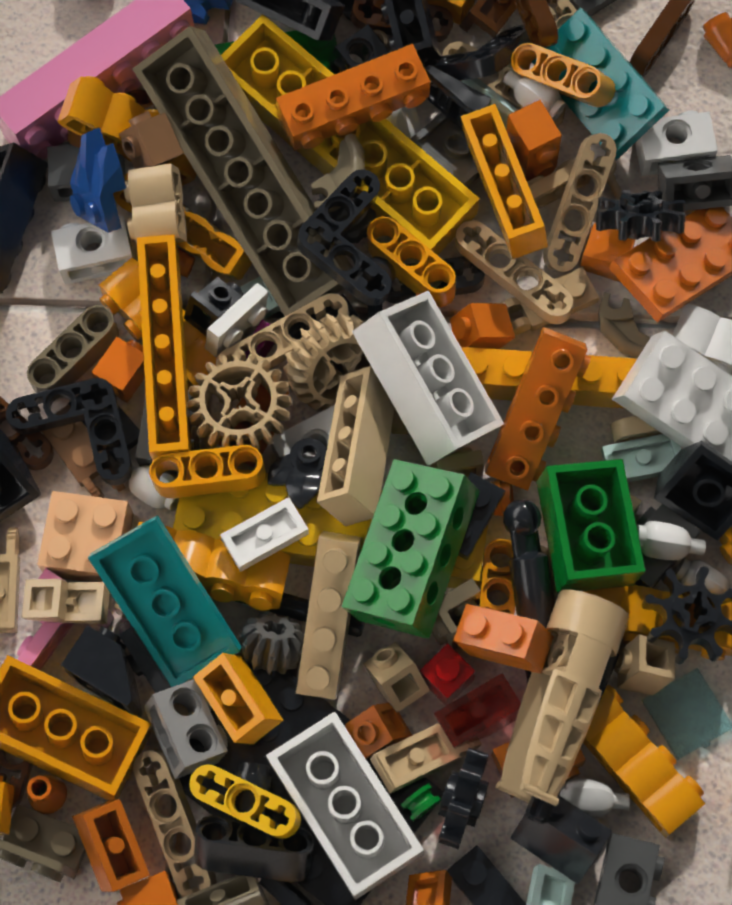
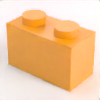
(238, 698)

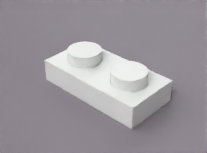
(230, 326)
(264, 534)

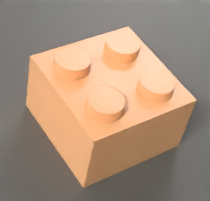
(77, 528)

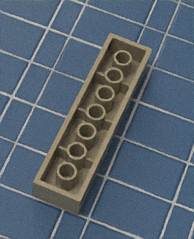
(238, 164)

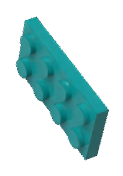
(634, 104)
(164, 601)

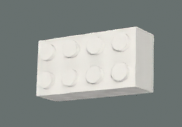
(427, 377)
(680, 394)
(345, 805)

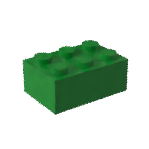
(590, 525)

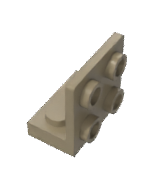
(45, 842)

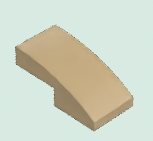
(65, 602)

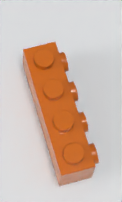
(353, 98)
(536, 409)

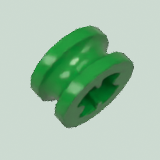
(420, 802)

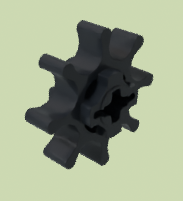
(640, 215)
(677, 618)
(463, 798)

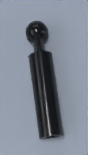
(528, 565)

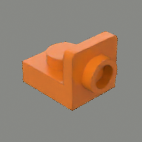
(377, 728)
(429, 888)

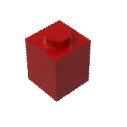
(447, 674)

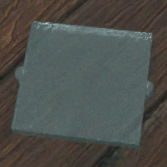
(687, 714)

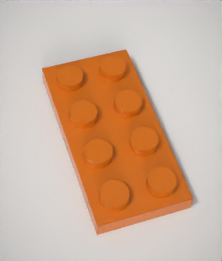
(679, 266)

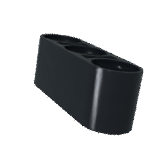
(243, 850)

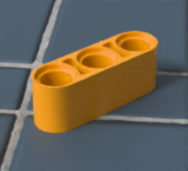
(577, 78)
(407, 246)
(191, 462)
(497, 578)

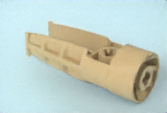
(563, 697)

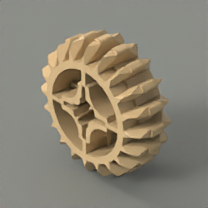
(310, 365)
(215, 384)

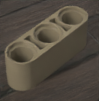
(76, 335)

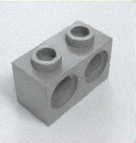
(175, 730)

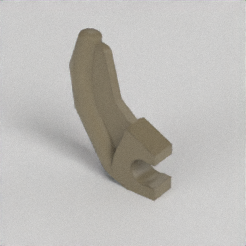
(350, 159)
(620, 327)

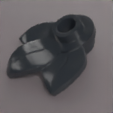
(299, 474)

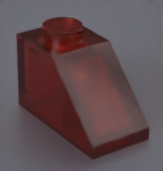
(479, 712)

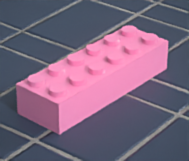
(108, 53)

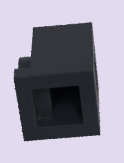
(214, 301)

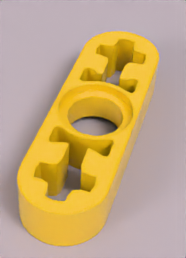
(265, 823)

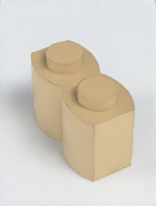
(156, 202)

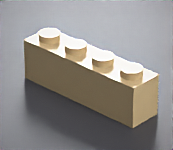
(356, 448)
(326, 620)

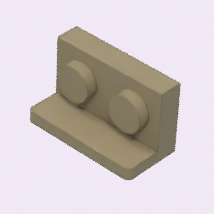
(452, 610)

